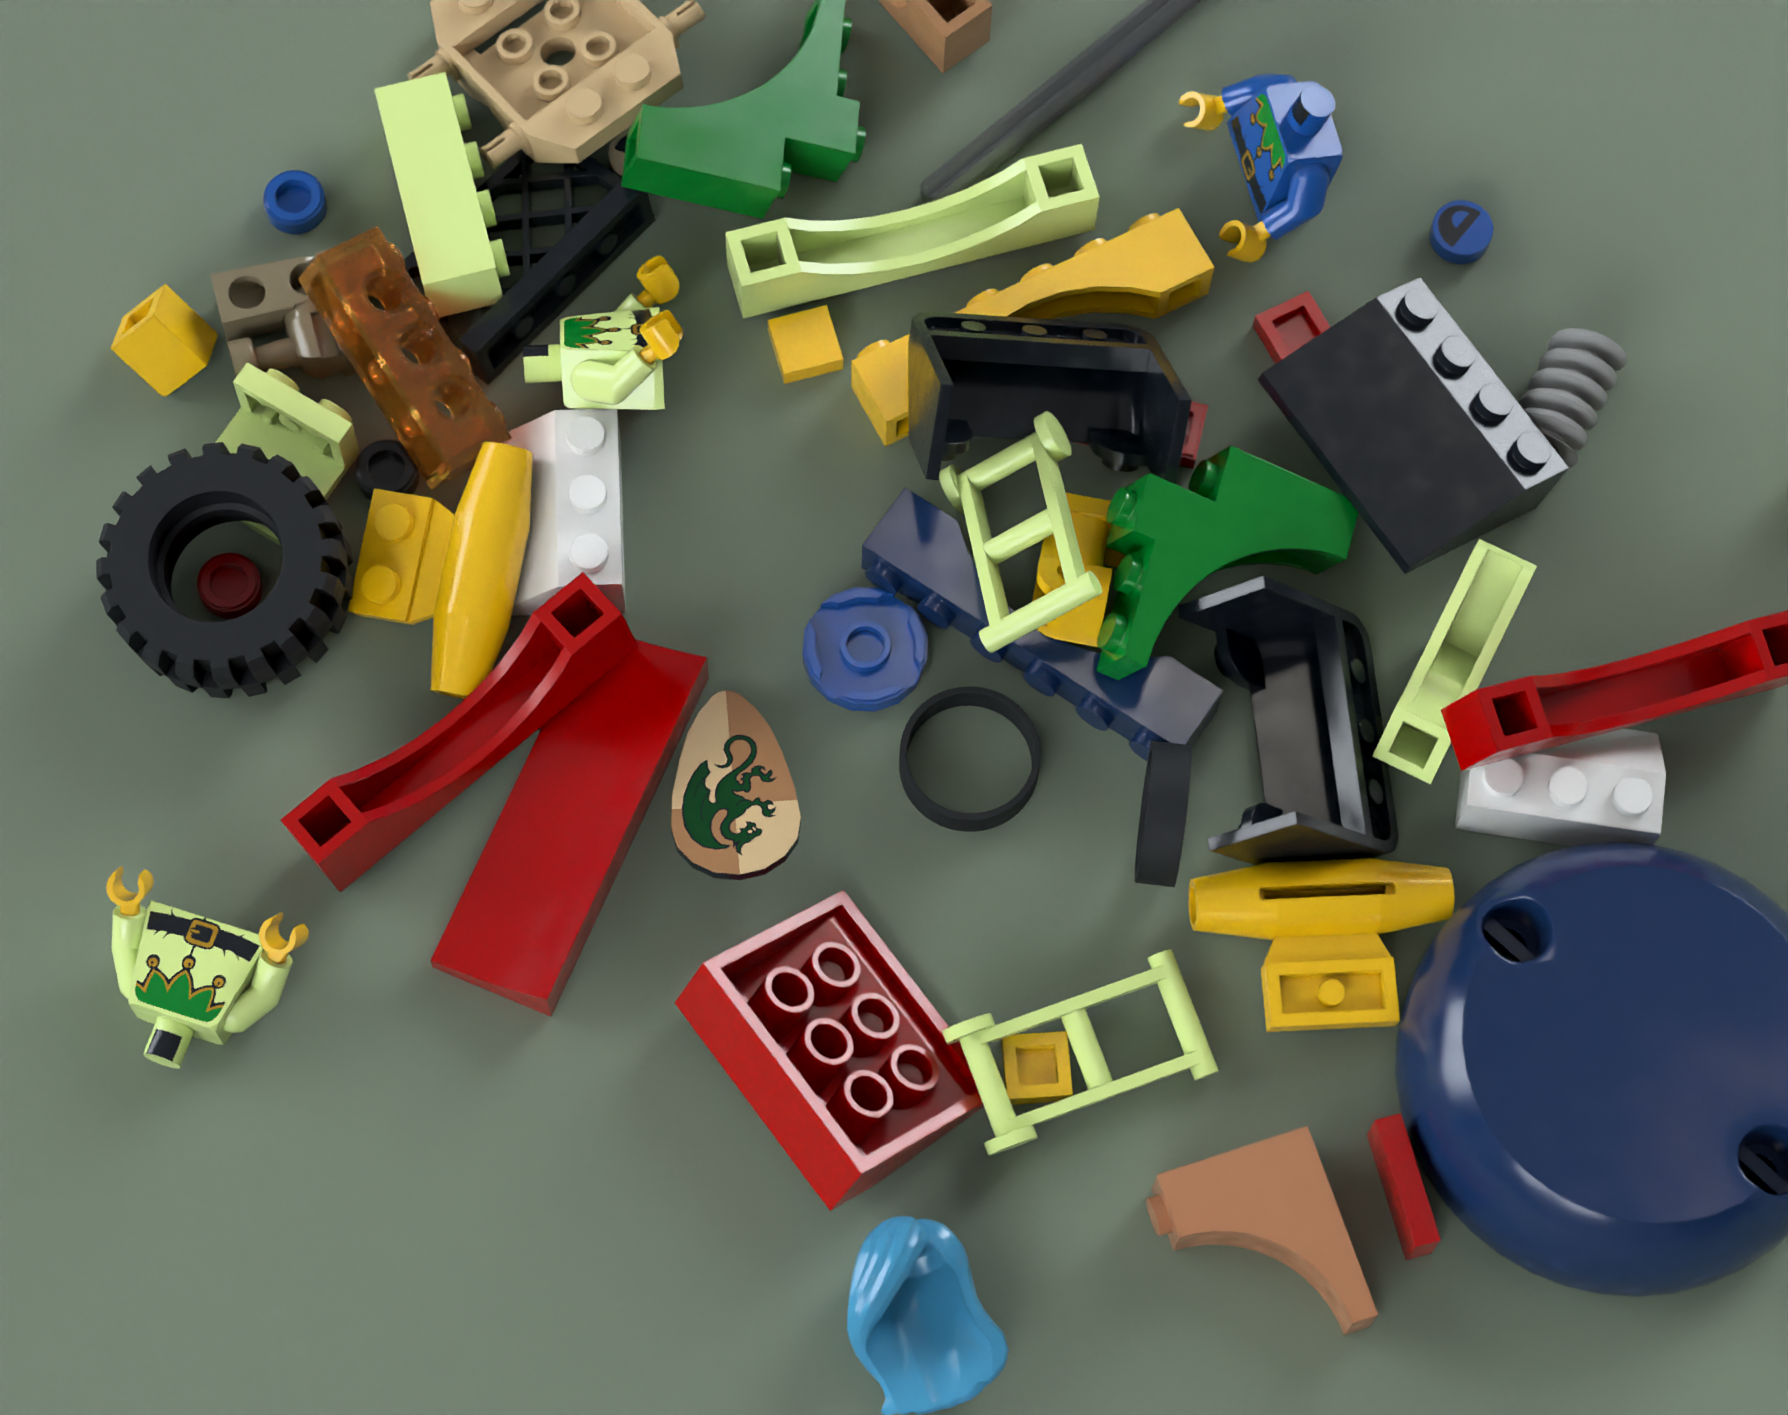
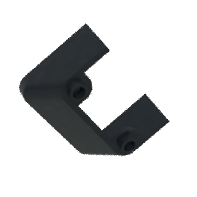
(1001, 372)
(1312, 723)

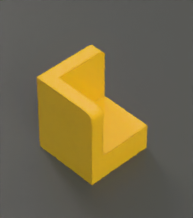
(164, 341)

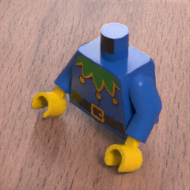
(1284, 150)

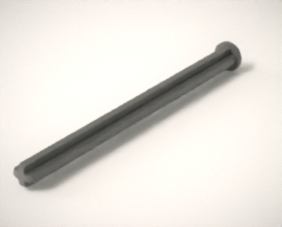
(1054, 97)

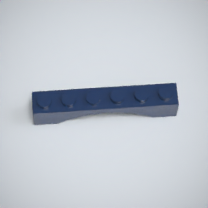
(926, 560)

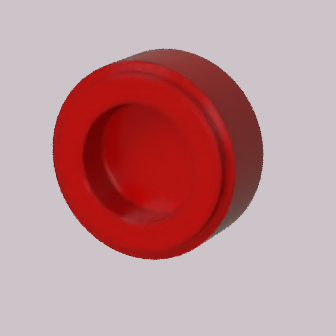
(229, 585)

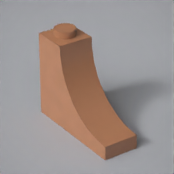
(1273, 1203)

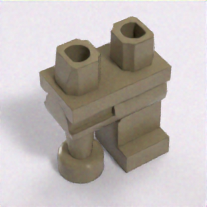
(270, 300)

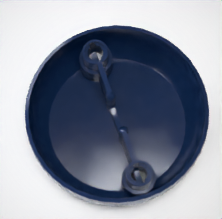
(1611, 1072)

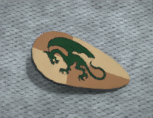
(733, 793)

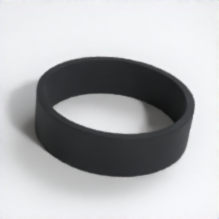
(969, 697)
(1163, 814)

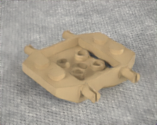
(553, 110)

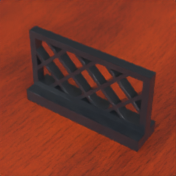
(559, 270)

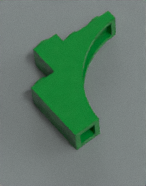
(745, 148)
(1229, 517)

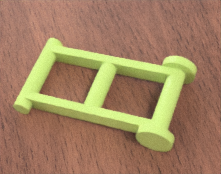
(963, 489)
(980, 1031)

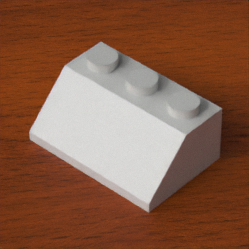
(573, 506)
(1570, 792)

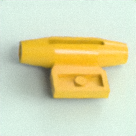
(450, 566)
(1324, 932)

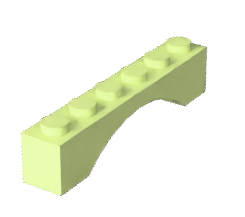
(811, 260)

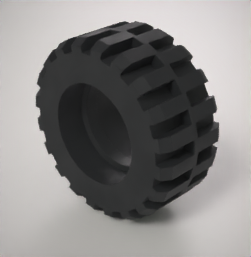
(177, 508)

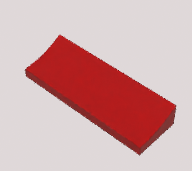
(569, 828)

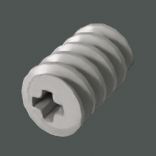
(1572, 386)

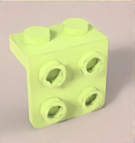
(289, 424)

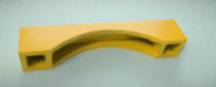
(1137, 273)

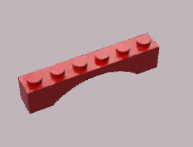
(1597, 700)
(376, 807)

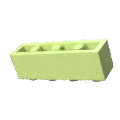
(440, 196)

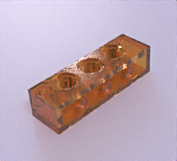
(373, 343)

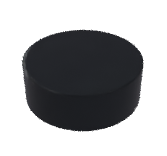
(386, 467)

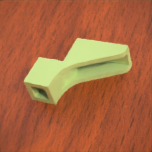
(1454, 659)

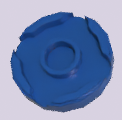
(865, 649)

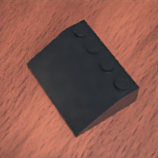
(1414, 426)

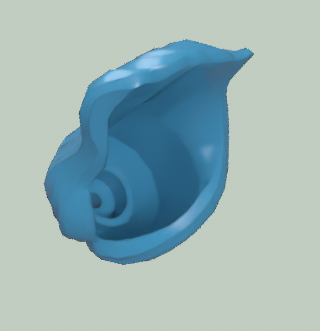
(920, 1318)

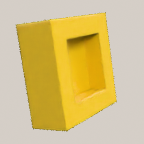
(805, 344)
(1036, 1067)

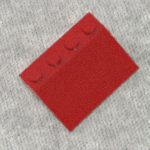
(832, 1047)

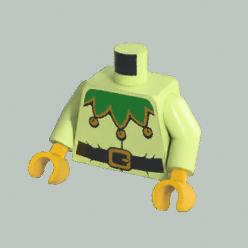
(614, 355)
(194, 971)

